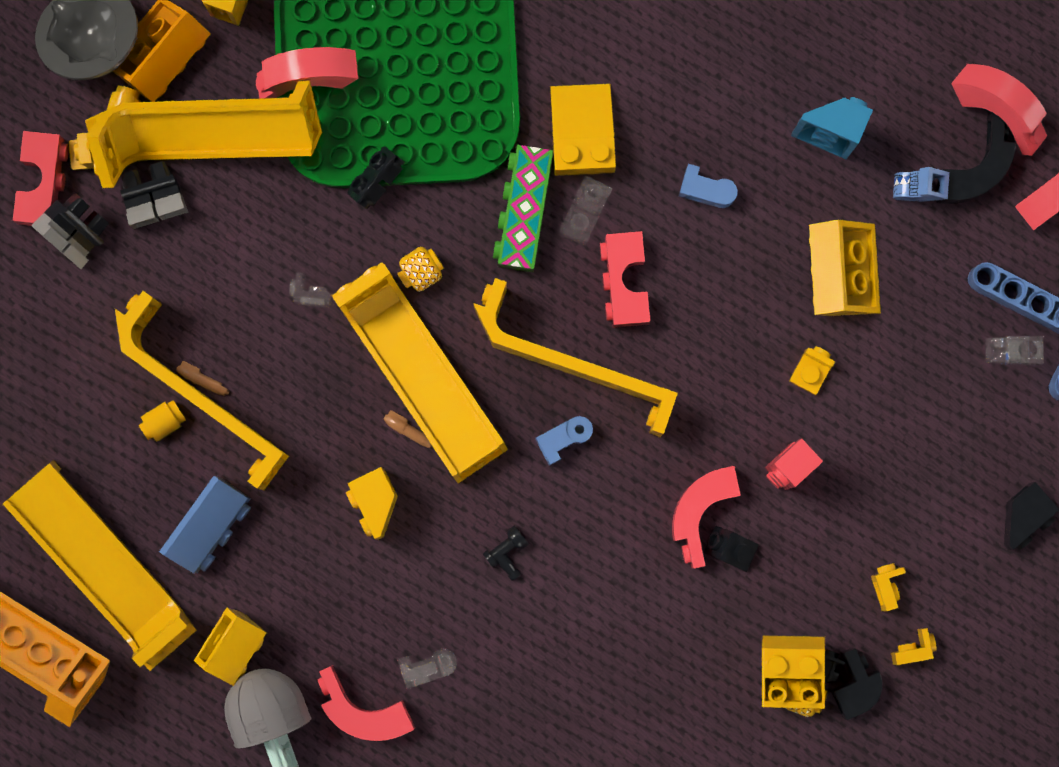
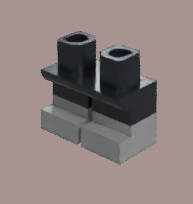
(139, 195)
(67, 232)

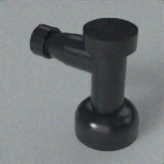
(499, 556)

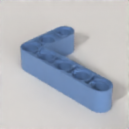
(1021, 304)

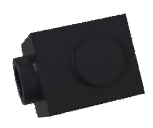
(731, 548)

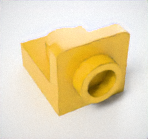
(79, 154)
(812, 369)
(885, 590)
(910, 653)

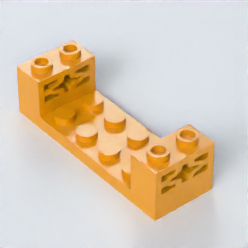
(49, 660)

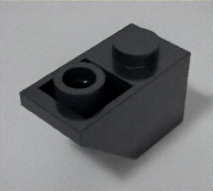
(1027, 513)

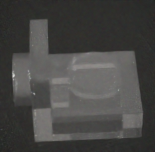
(314, 297)

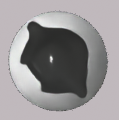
(86, 36)

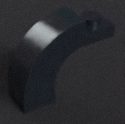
(974, 182)

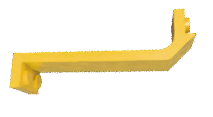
(202, 130)
(493, 299)
(130, 327)
(419, 372)
(100, 566)

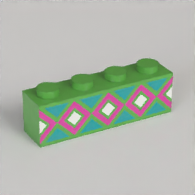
(525, 208)

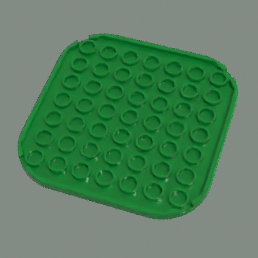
(429, 86)

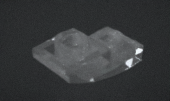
(585, 211)

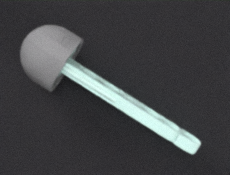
(264, 710)

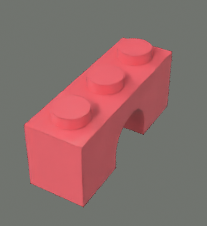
(47, 153)
(622, 252)
(792, 465)

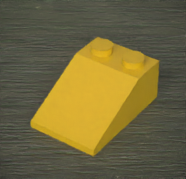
(582, 129)

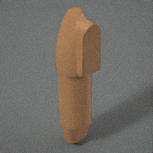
(195, 376)
(401, 425)

